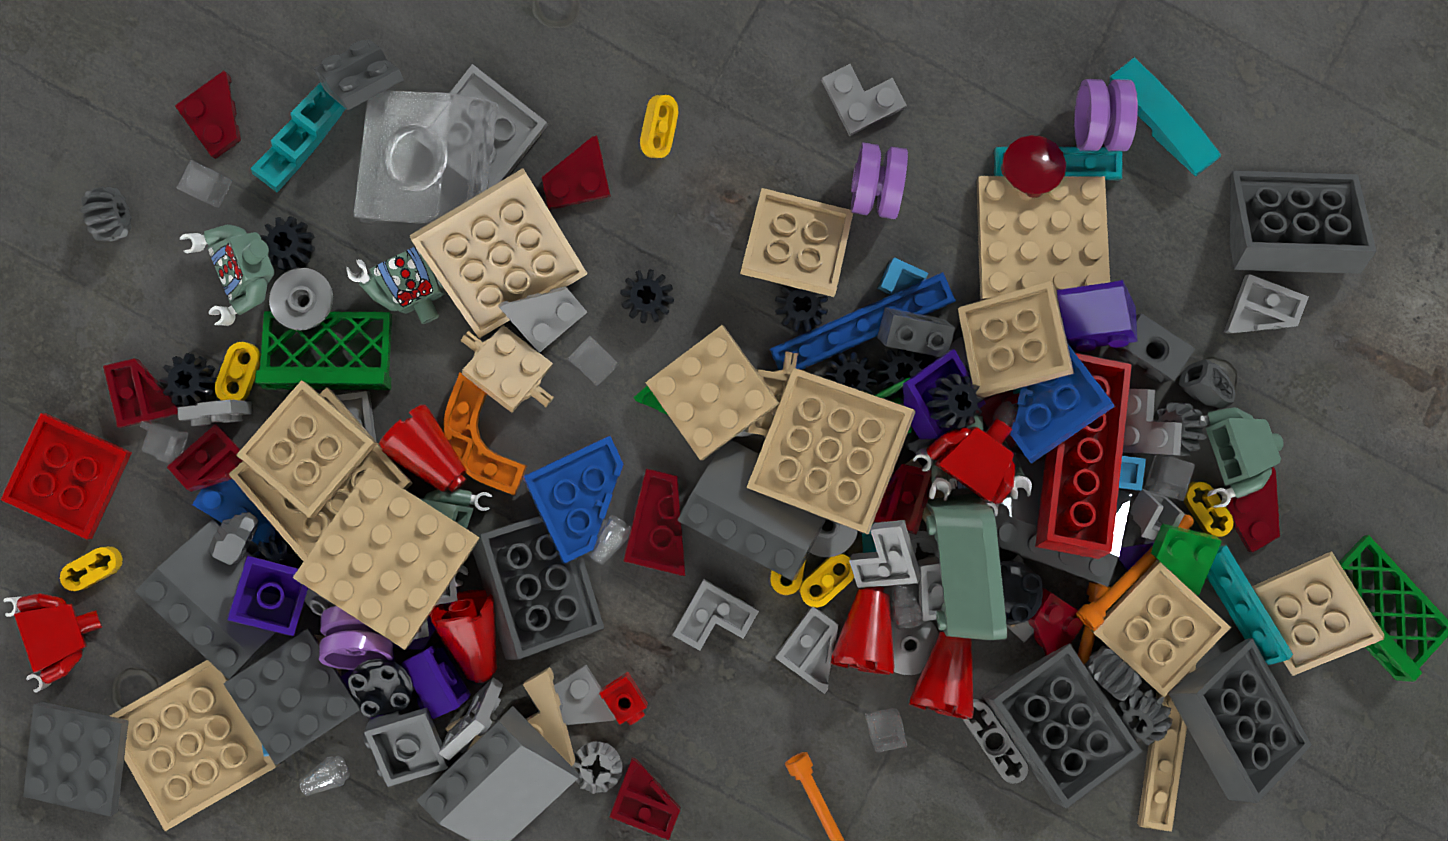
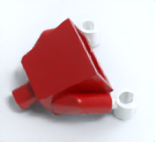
(975, 460)
(51, 634)

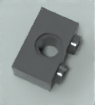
(915, 332)
(1171, 351)

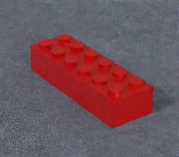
(1084, 473)

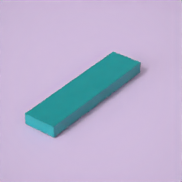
(1079, 163)
(1246, 607)

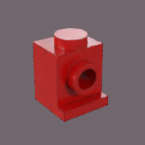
(624, 687)

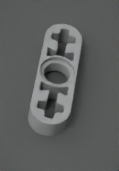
(1014, 755)

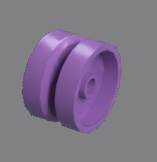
(1105, 115)
(881, 181)
(349, 641)

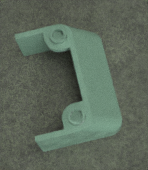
(968, 567)

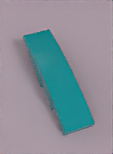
(1168, 119)
(298, 138)

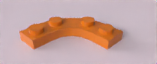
(463, 434)

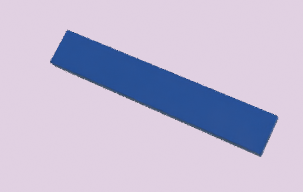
(863, 323)

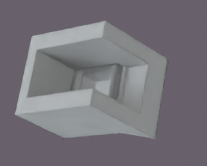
(1152, 510)

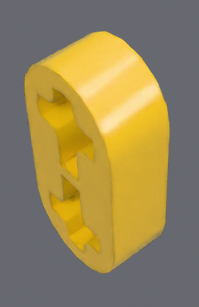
(1201, 512)
(94, 574)

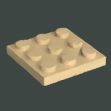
(797, 242)
(1015, 340)
(712, 392)
(306, 449)
(1318, 613)
(1161, 628)

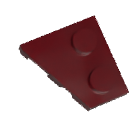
(577, 177)
(206, 460)
(905, 497)
(645, 803)

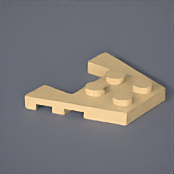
(549, 718)

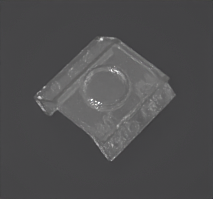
(422, 155)

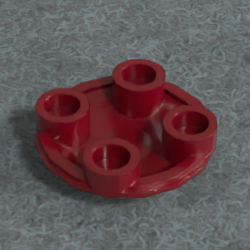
(1034, 165)

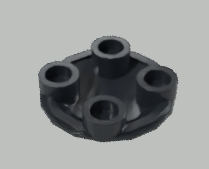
(1021, 592)
(380, 687)

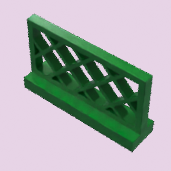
(327, 377)
(1387, 651)

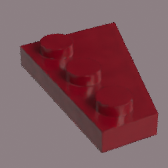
(655, 531)

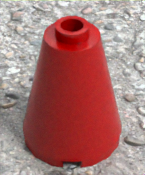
(424, 450)
(469, 633)
(867, 634)
(947, 679)

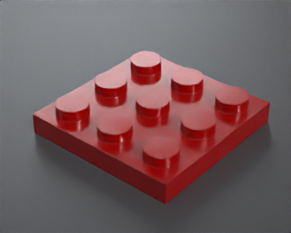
(66, 476)

